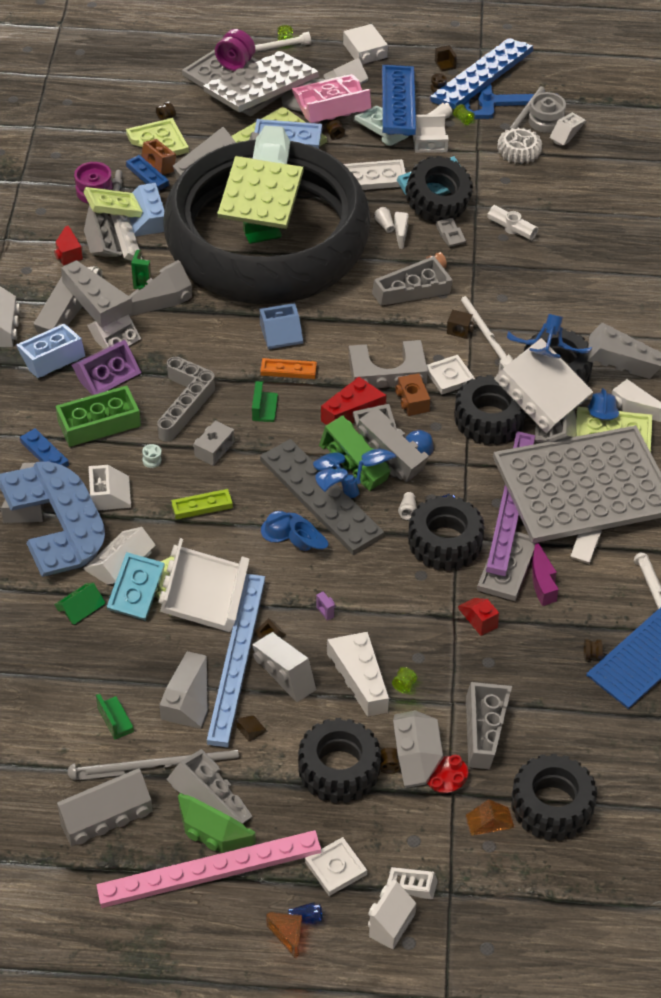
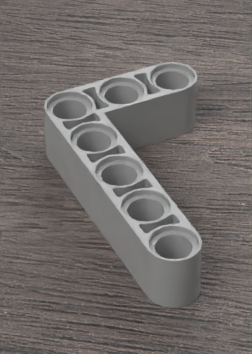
(200, 386)

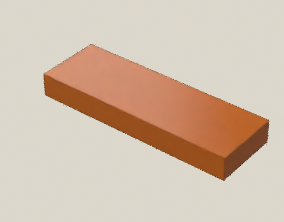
(288, 368)

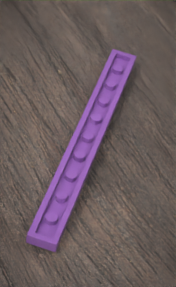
(506, 522)

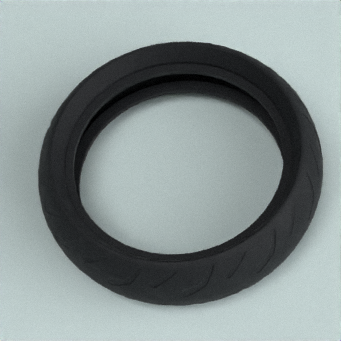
(273, 277)

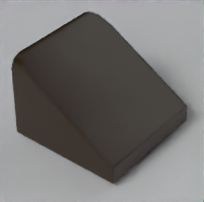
(268, 627)
(250, 727)

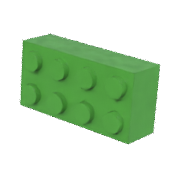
(98, 416)

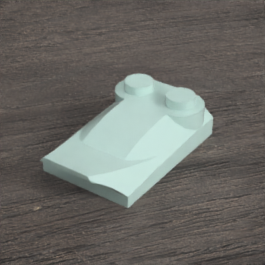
(373, 120)
(272, 145)

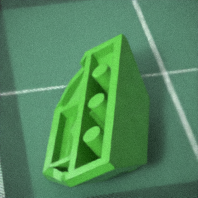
(212, 826)

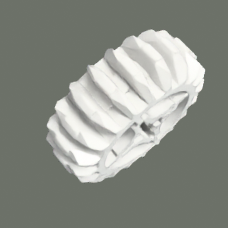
(519, 145)

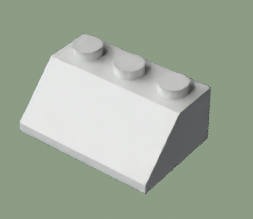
(8, 318)
(109, 560)

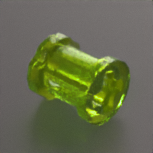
(465, 115)

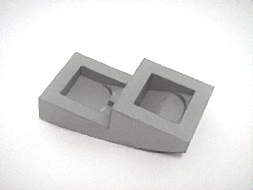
(450, 232)

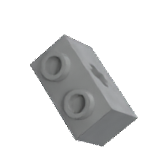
(214, 443)

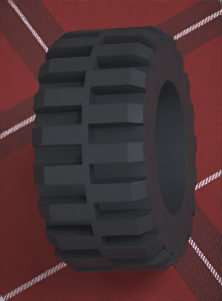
(447, 174)
(577, 361)
(487, 426)
(446, 513)
(560, 774)
(339, 783)

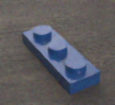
(147, 172)
(42, 448)

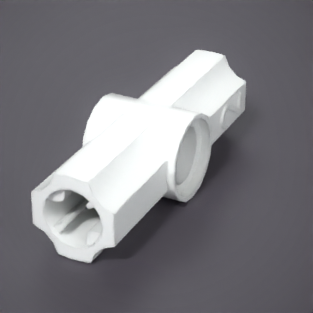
(513, 222)

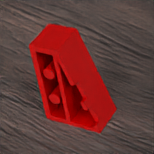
(353, 397)

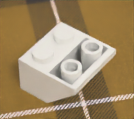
(114, 332)
(109, 488)
(391, 915)

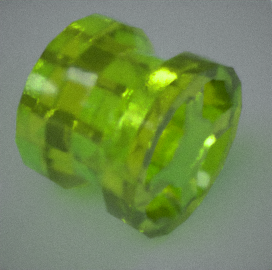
(284, 32)
(404, 680)

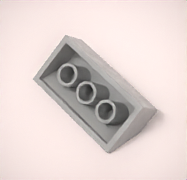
(104, 807)

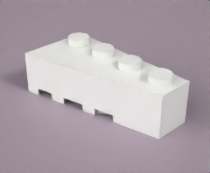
(359, 667)

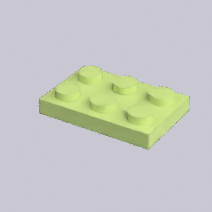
(112, 202)

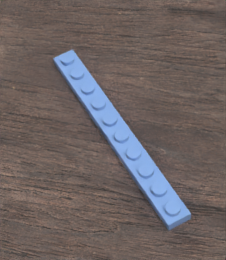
(236, 662)

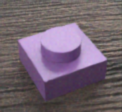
(325, 605)

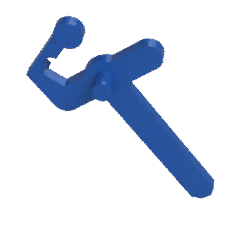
(488, 100)

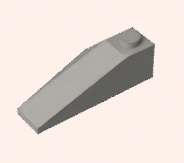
(164, 291)
(186, 693)
(200, 779)

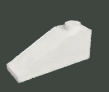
(566, 128)
(635, 400)

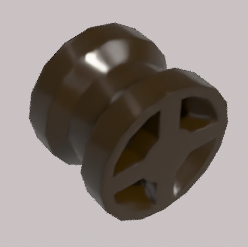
(438, 81)
(165, 111)
(335, 129)
(593, 649)
(389, 761)

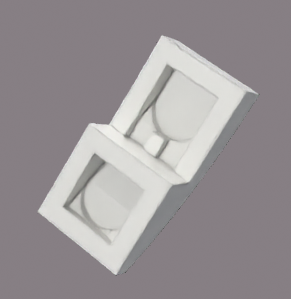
(585, 546)

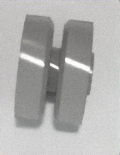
(545, 111)

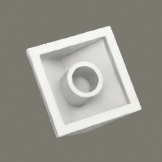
(353, 67)

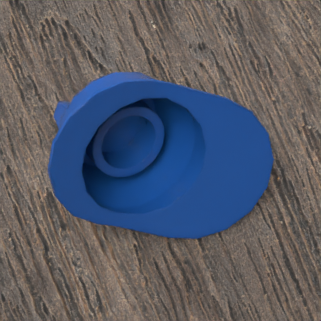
(603, 406)
(277, 526)
(305, 535)

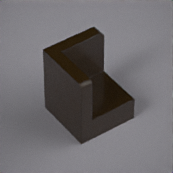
(445, 58)

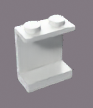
(430, 134)

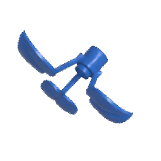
(552, 325)
(329, 476)

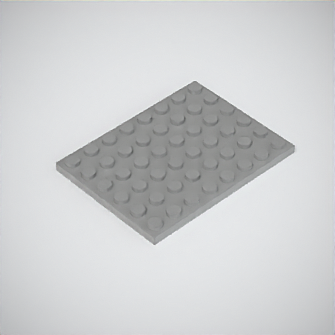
(582, 483)

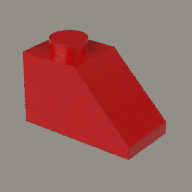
(68, 247)
(480, 614)

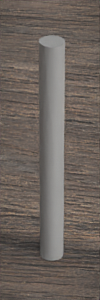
(525, 111)

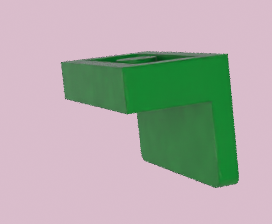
(259, 233)
(140, 271)
(263, 404)
(81, 602)
(114, 716)

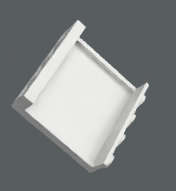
(543, 386)
(203, 588)

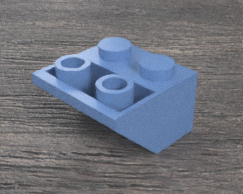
(281, 326)

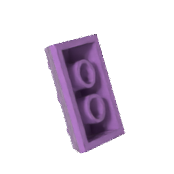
(107, 368)

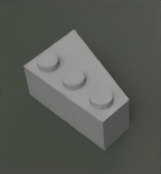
(27, 514)
(285, 665)

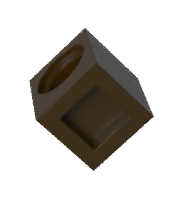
(460, 324)

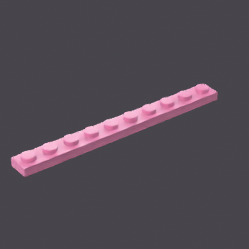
(208, 869)

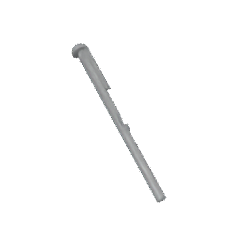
(116, 769)

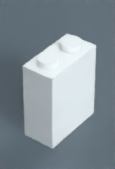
(365, 44)

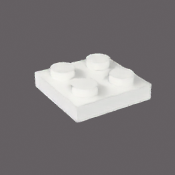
(449, 374)
(336, 866)

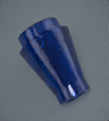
(310, 913)

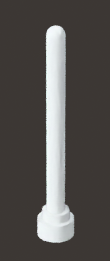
(303, 39)

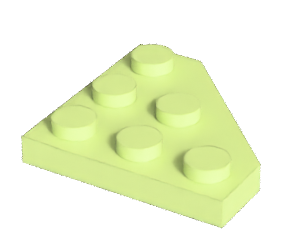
(165, 131)

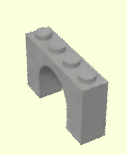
(378, 377)

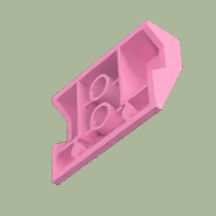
(332, 98)

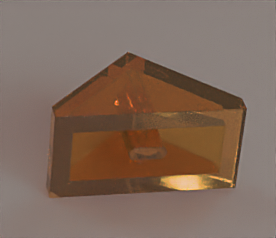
(489, 818)
(286, 929)

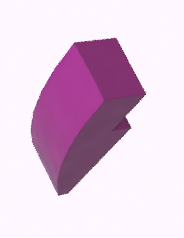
(543, 577)

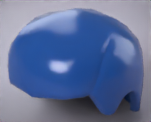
(422, 439)

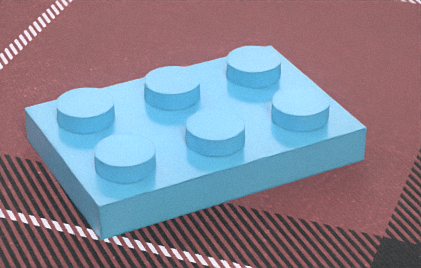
(135, 586)

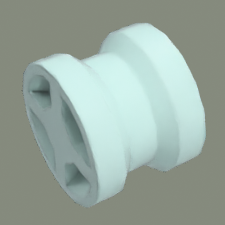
(151, 456)

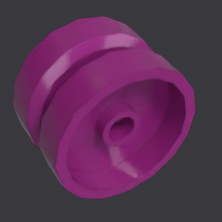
(235, 49)
(93, 176)

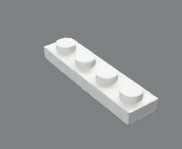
(125, 235)

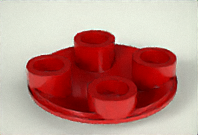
(449, 775)

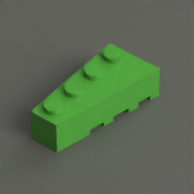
(344, 439)

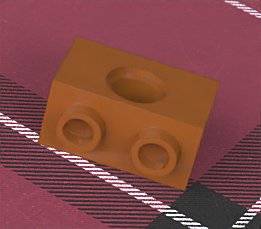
(159, 156)
(413, 394)

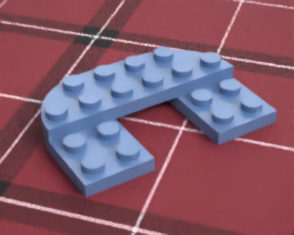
(73, 506)

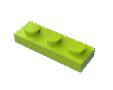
(201, 504)

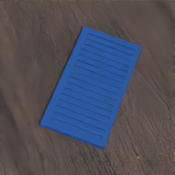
(632, 665)

